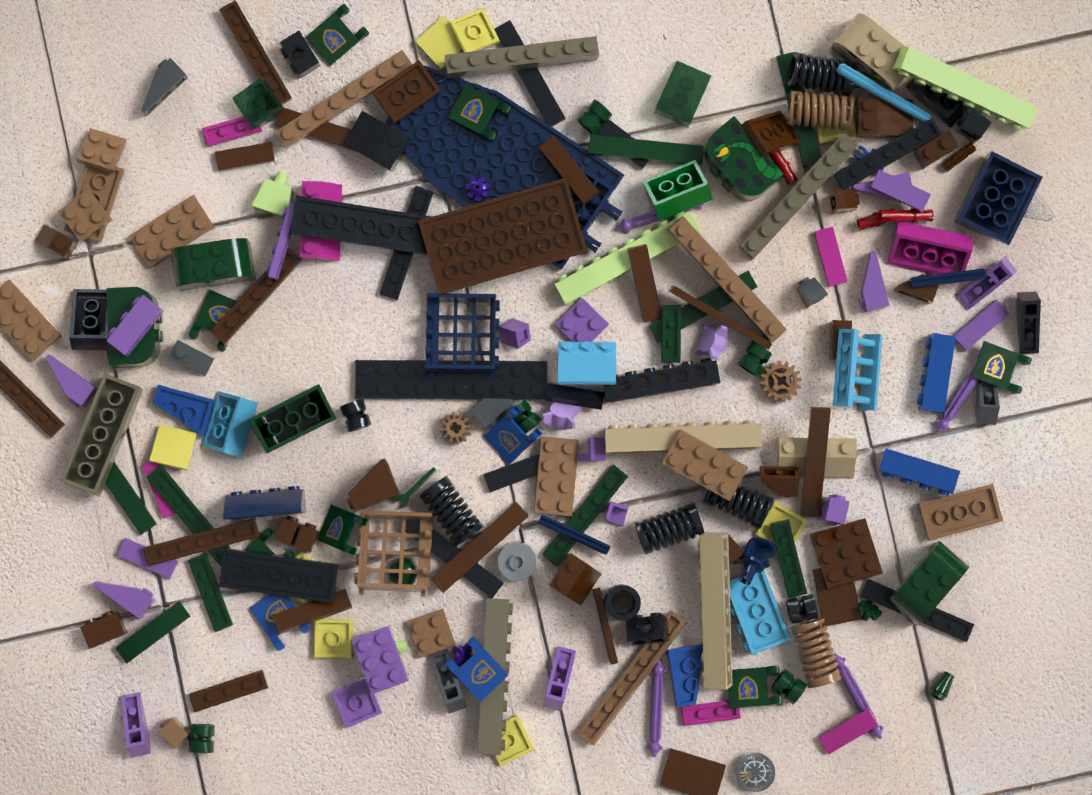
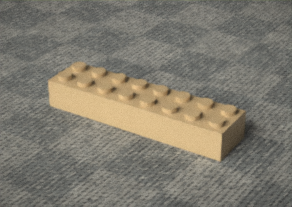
(659, 439)

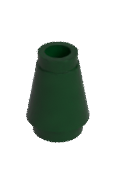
(942, 686)

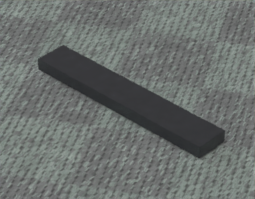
(532, 79)
(887, 154)
(401, 260)
(447, 551)
(937, 618)

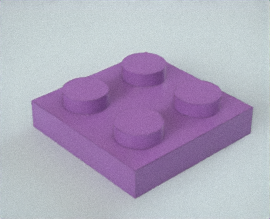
(582, 323)
(356, 703)

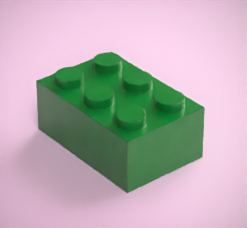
(677, 190)

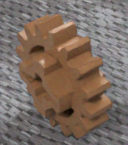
(774, 375)

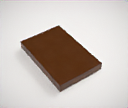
(406, 92)
(771, 133)
(836, 604)
(692, 774)

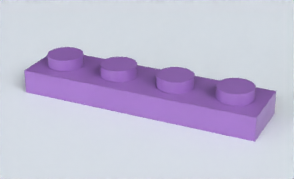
(279, 250)

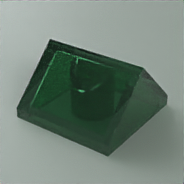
(258, 103)

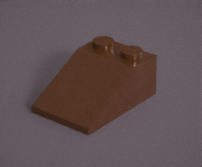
(880, 119)

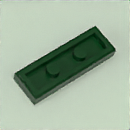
(671, 334)

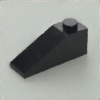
(1028, 321)

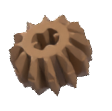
(460, 423)

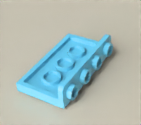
(757, 614)

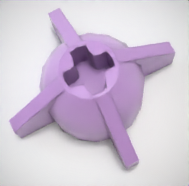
(712, 341)
(561, 415)

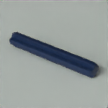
(947, 278)
(574, 534)

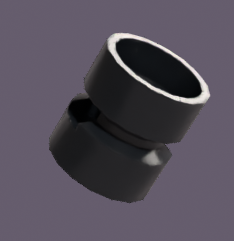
(355, 415)
(808, 605)

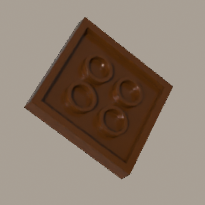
(846, 554)

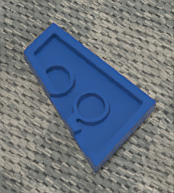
(186, 407)
(685, 673)

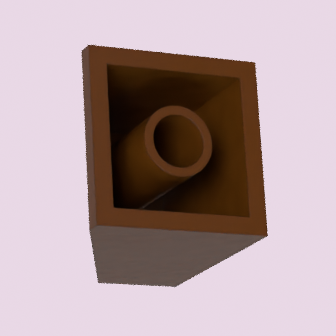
(373, 488)
(575, 579)

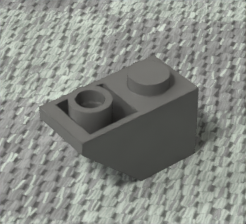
(490, 409)

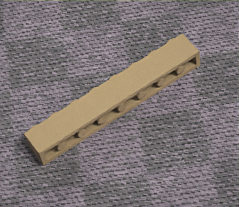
(715, 610)

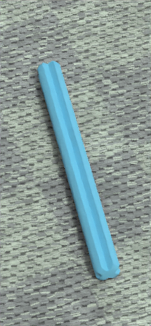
(883, 93)

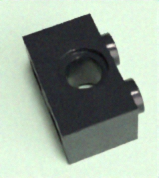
(297, 43)
(972, 125)
(658, 633)

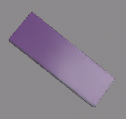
(900, 190)
(981, 325)
(134, 552)

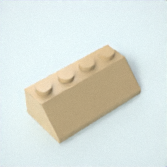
(839, 455)

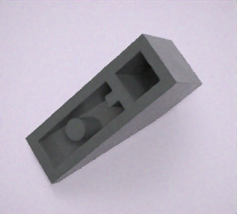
(165, 81)
(447, 682)

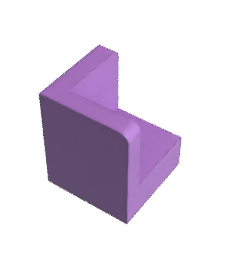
(515, 333)
(596, 451)
(616, 513)

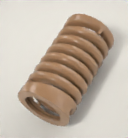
(828, 105)
(821, 648)

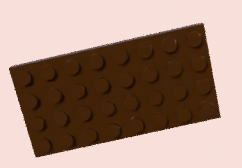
(502, 236)

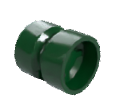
(594, 117)
(754, 358)
(531, 419)
(788, 686)
(203, 745)

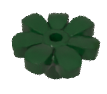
(869, 610)

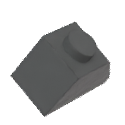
(811, 291)
(191, 357)
(987, 403)

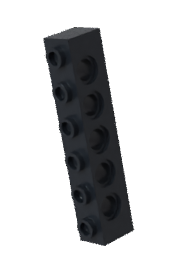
(710, 377)

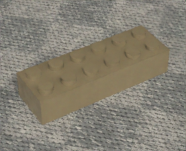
(101, 435)

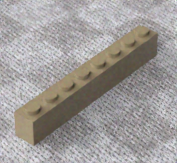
(521, 57)
(798, 196)
(493, 705)

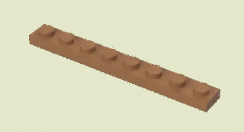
(342, 100)
(629, 683)

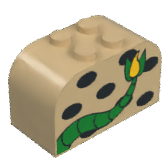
(871, 50)

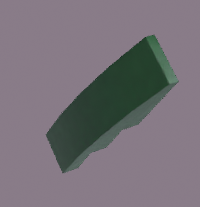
(153, 632)

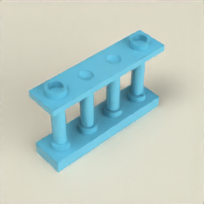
(846, 368)

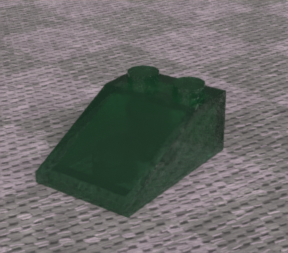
(682, 94)

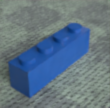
(937, 372)
(919, 471)

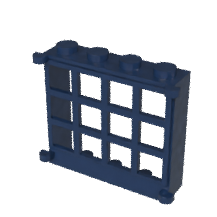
(433, 334)

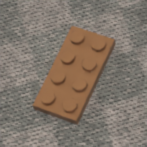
(105, 189)
(171, 230)
(25, 322)
(704, 465)
(556, 476)
(960, 512)

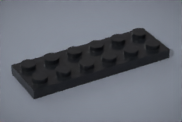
(278, 575)

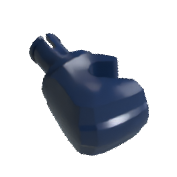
(756, 558)

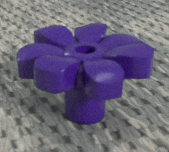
(477, 192)
(462, 653)

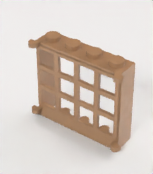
(423, 553)

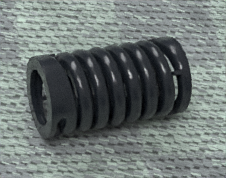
(819, 77)
(755, 504)
(449, 513)
(668, 524)
(634, 609)

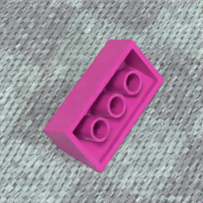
(318, 248)
(929, 249)

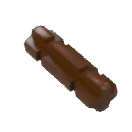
(959, 156)

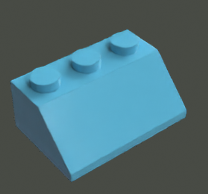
(587, 363)
(229, 424)

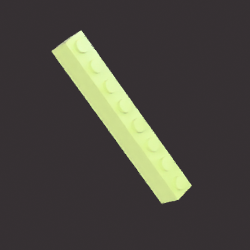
(965, 88)
(616, 262)

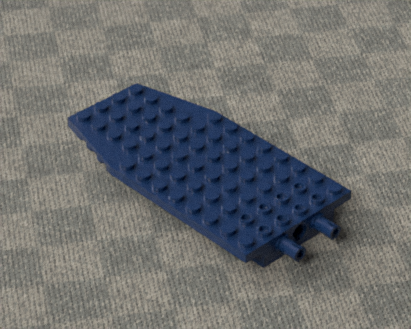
(512, 163)

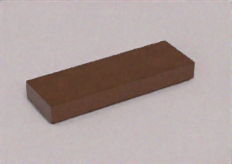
(245, 156)

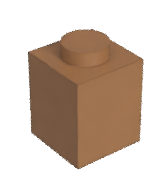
(173, 732)

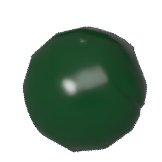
(407, 578)

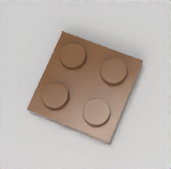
(101, 150)
(85, 215)
(431, 633)

